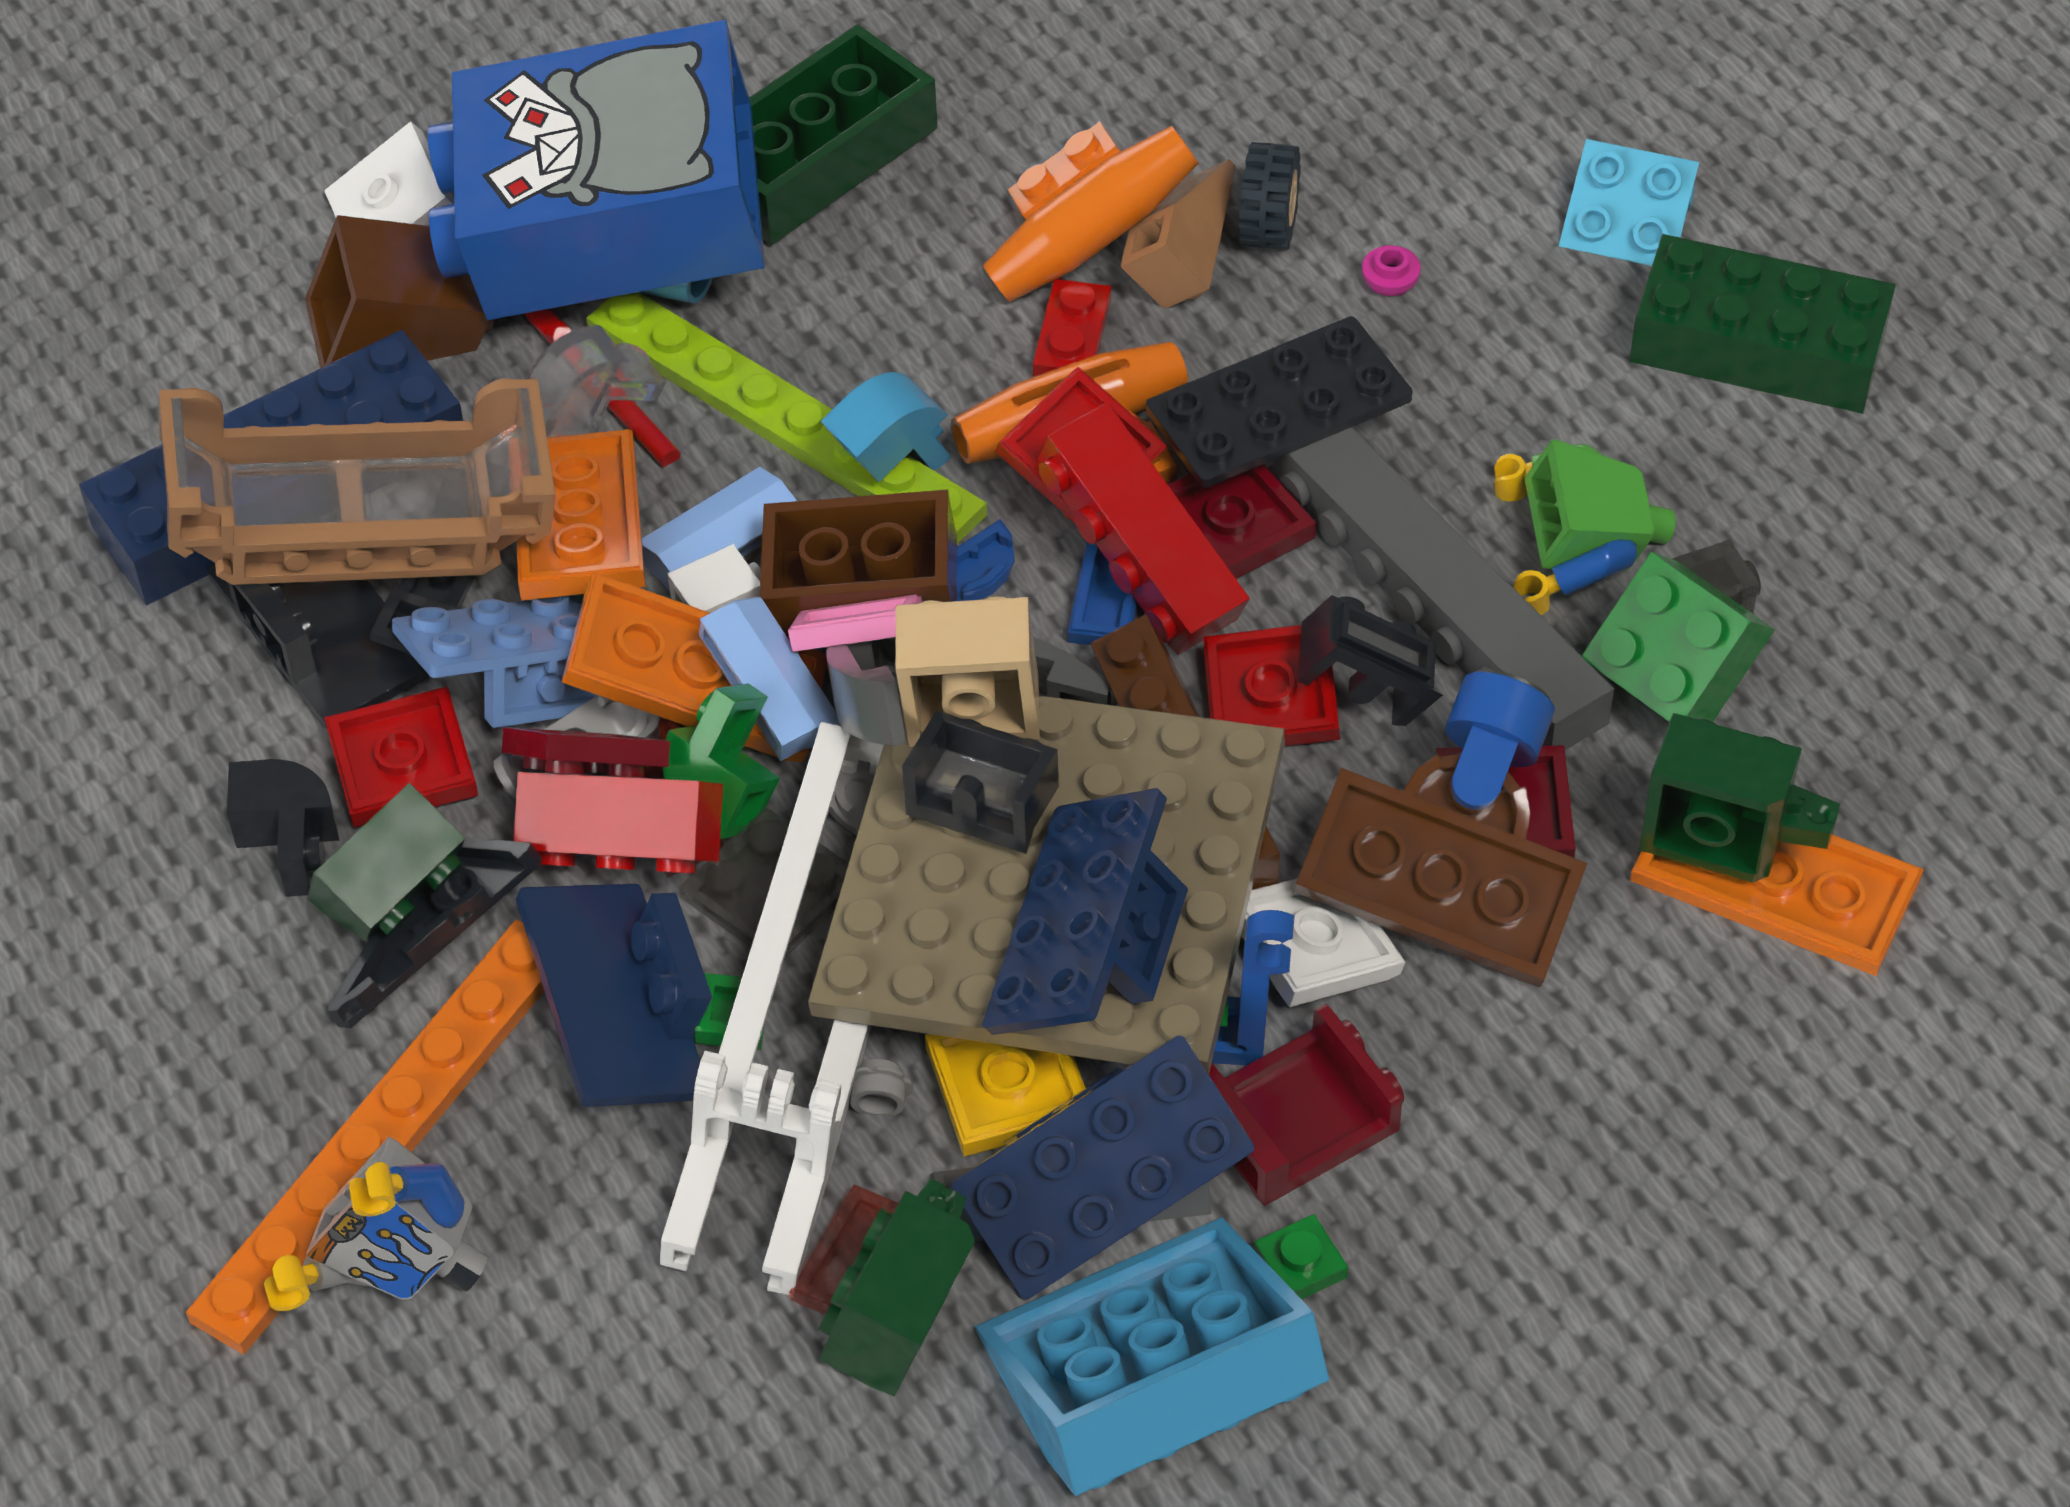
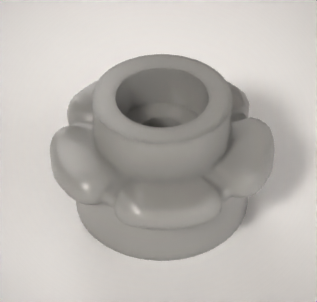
(879, 1088)

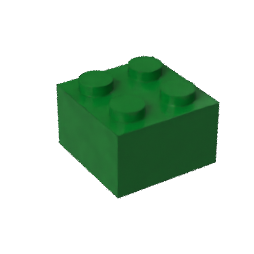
(1677, 641)

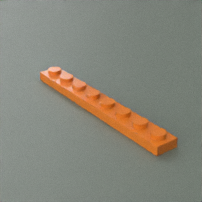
(399, 1107)

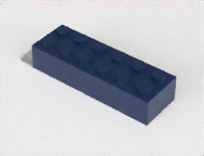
(375, 384)

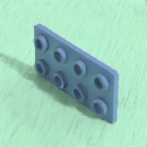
(514, 643)

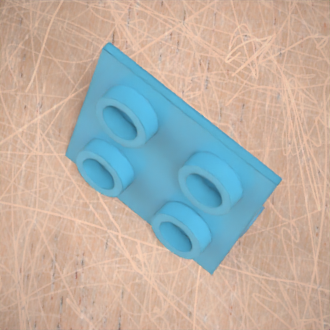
(1627, 201)

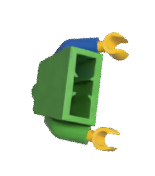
(1585, 515)

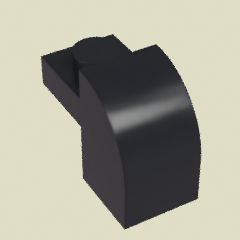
(284, 807)

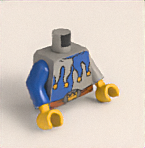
(386, 1232)

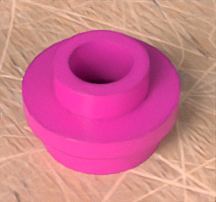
(1395, 279)

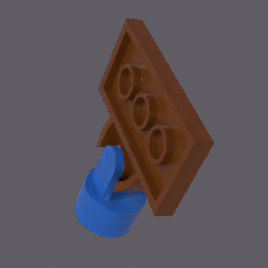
(1452, 847)

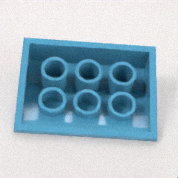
(1154, 1354)

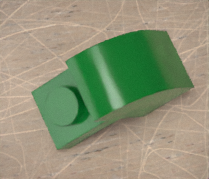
(715, 754)

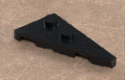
(386, 962)

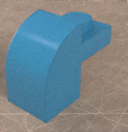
(886, 422)

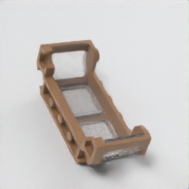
(356, 495)

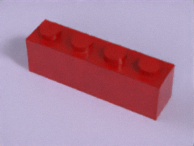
(1140, 529)

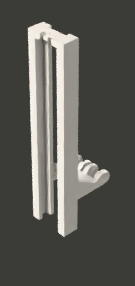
(733, 1087)

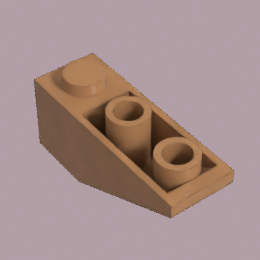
(1179, 241)

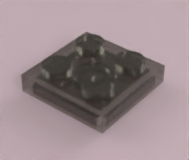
(738, 885)

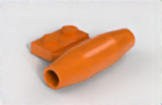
(1084, 203)
(1125, 374)

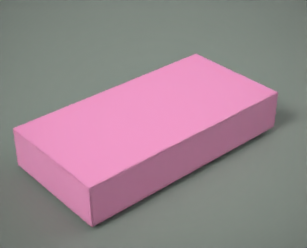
(847, 623)

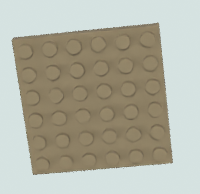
(936, 908)

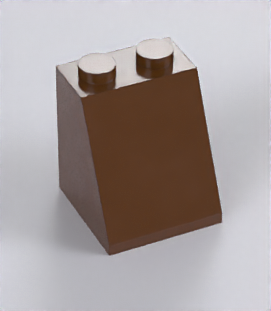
(384, 281)

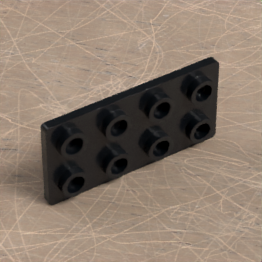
(1278, 401)
(323, 640)

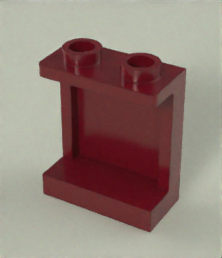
(1310, 1106)

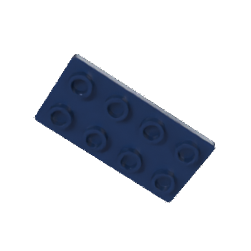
(1089, 917)
(619, 989)
(1102, 1165)

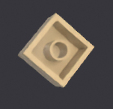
(968, 663)

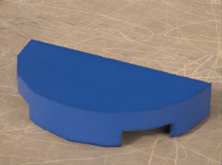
(984, 562)

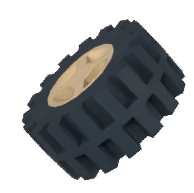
(1269, 195)

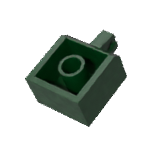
(1729, 800)
(896, 1287)

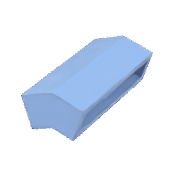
(719, 521)
(757, 652)

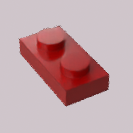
(1071, 324)

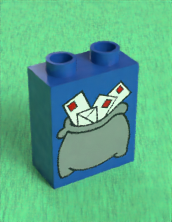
(598, 172)

